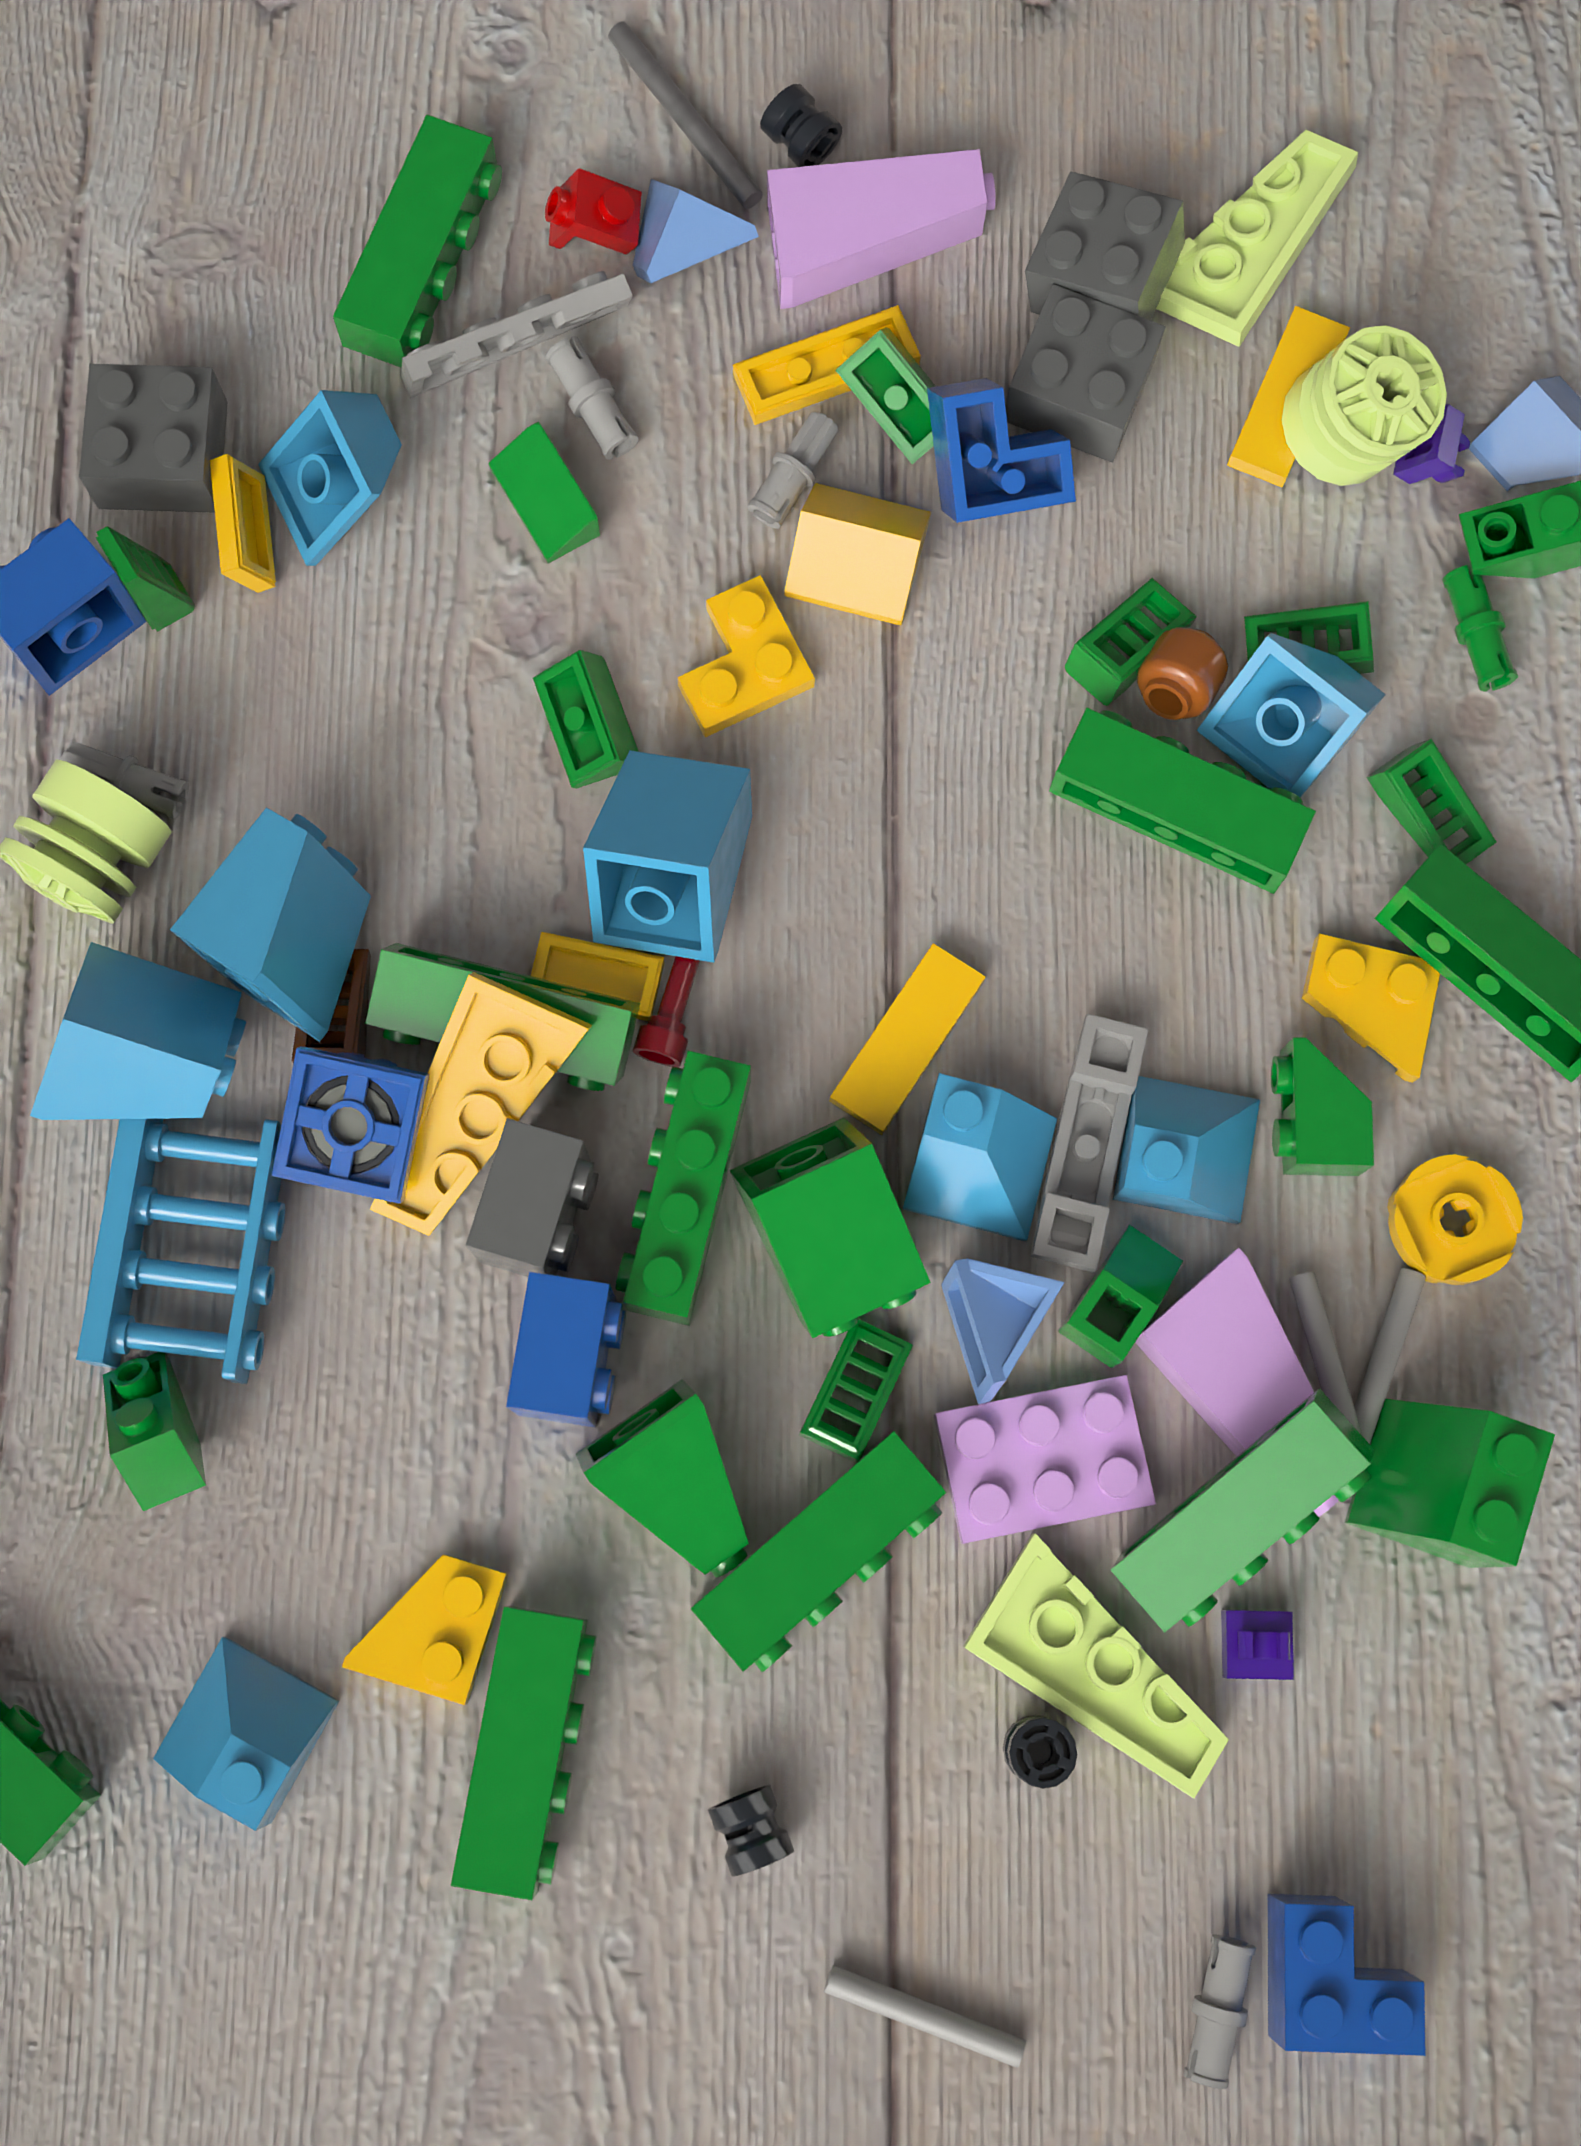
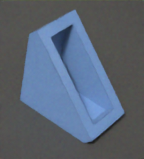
(682, 232)
(1534, 436)
(994, 1318)

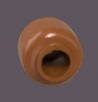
(1182, 673)

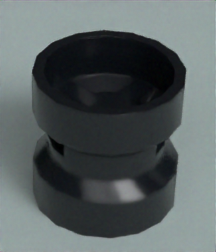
(800, 126)
(1028, 1746)
(754, 1846)

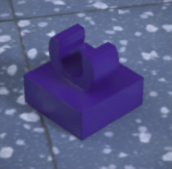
(1437, 454)
(1257, 1644)

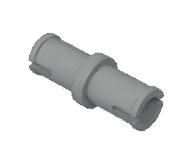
(591, 397)
(1219, 2011)

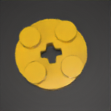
(1467, 1185)

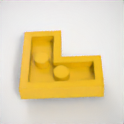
(761, 662)

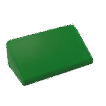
(892, 391)
(544, 494)
(585, 717)

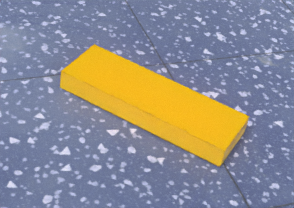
(806, 369)
(1262, 441)
(907, 1039)

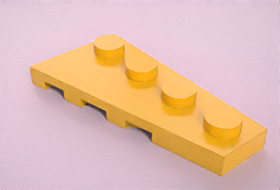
(485, 1070)

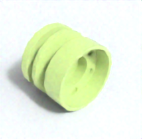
(1364, 405)
(84, 841)

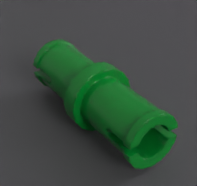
(1480, 629)

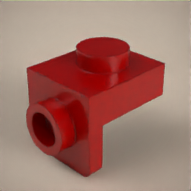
(594, 211)

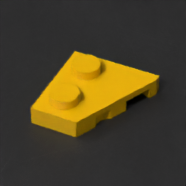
(1376, 997)
(434, 1631)

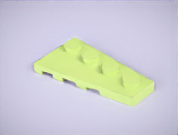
(1252, 243)
(1077, 1658)

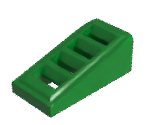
(147, 579)
(1328, 618)
(1103, 668)
(1438, 777)
(838, 1440)

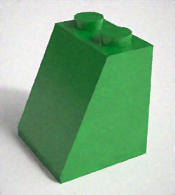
(831, 1227)
(1452, 1482)

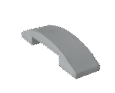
(1088, 1143)

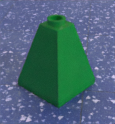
(671, 1479)

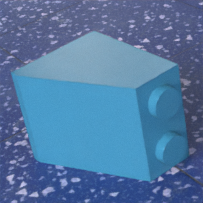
(667, 855)
(280, 920)
(139, 1043)

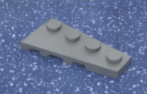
(496, 340)

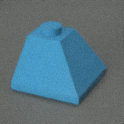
(330, 468)
(1290, 713)
(1187, 1150)
(980, 1158)
(244, 1734)

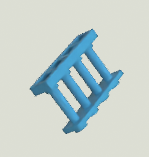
(122, 1266)

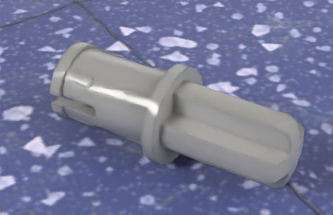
(793, 470)
(128, 776)

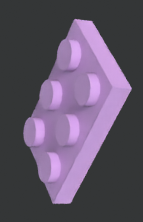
(1044, 1459)

